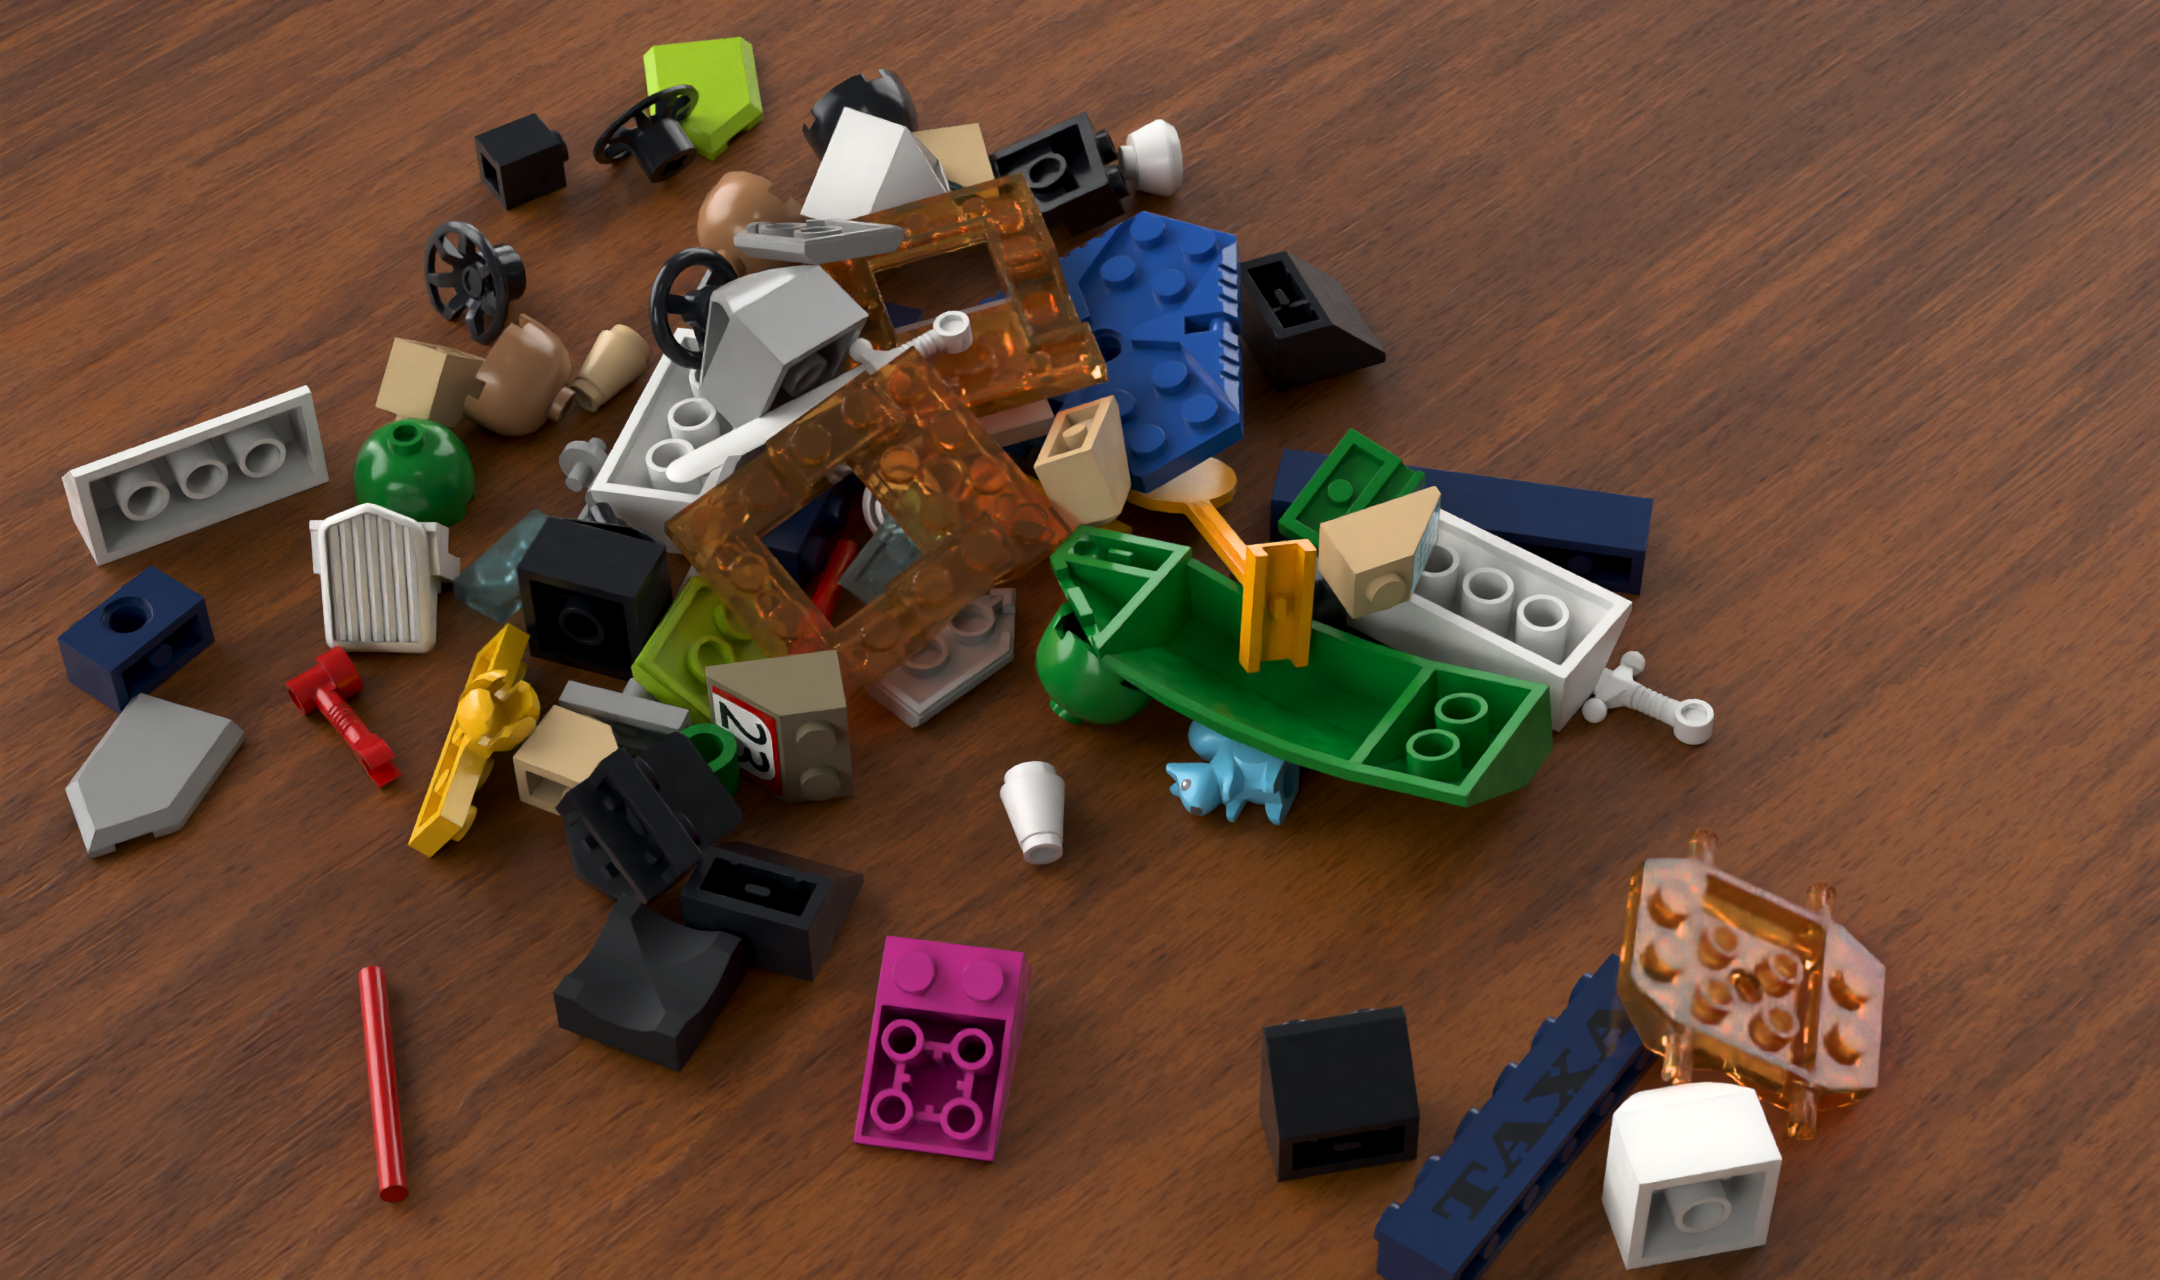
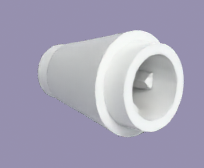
(1035, 808)

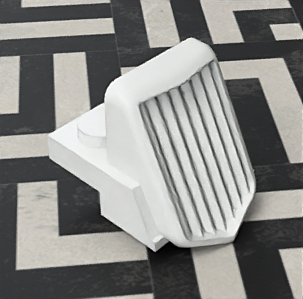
(380, 579)

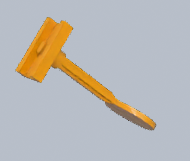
(1274, 575)

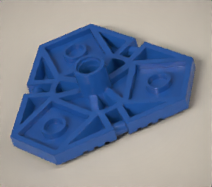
(1168, 329)

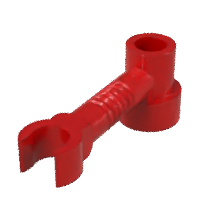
(326, 689)

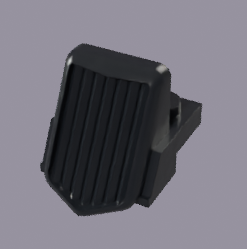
(645, 819)

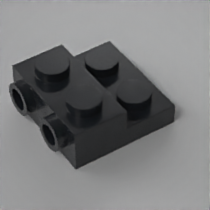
(1068, 173)

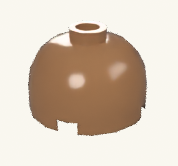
(731, 207)
(522, 381)

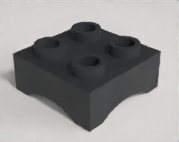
(650, 985)

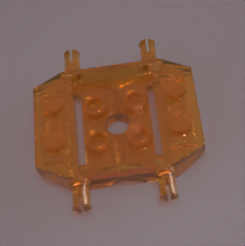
(1702, 931)

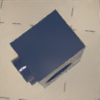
(136, 639)

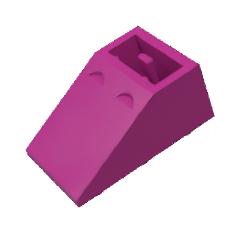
(942, 1048)

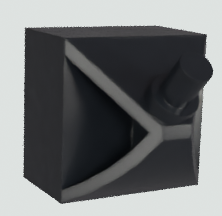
(593, 591)

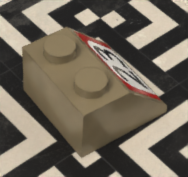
(786, 723)

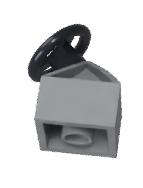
(757, 333)

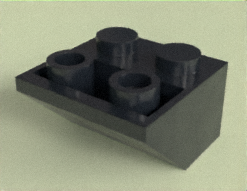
(1301, 323)
(773, 901)
(1338, 1093)

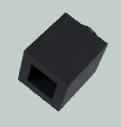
(521, 161)

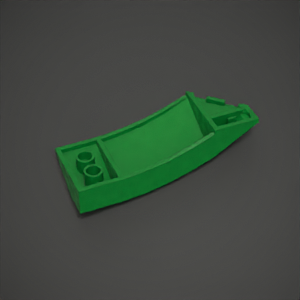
(1347, 714)

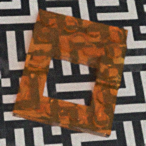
(1019, 348)
(931, 473)

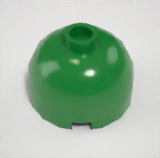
(415, 471)
(1077, 680)

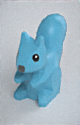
(1233, 777)

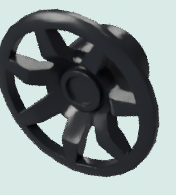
(657, 140)
(481, 278)

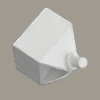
(872, 169)
(1689, 1173)

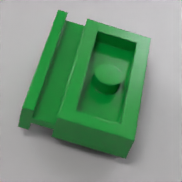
(1348, 481)

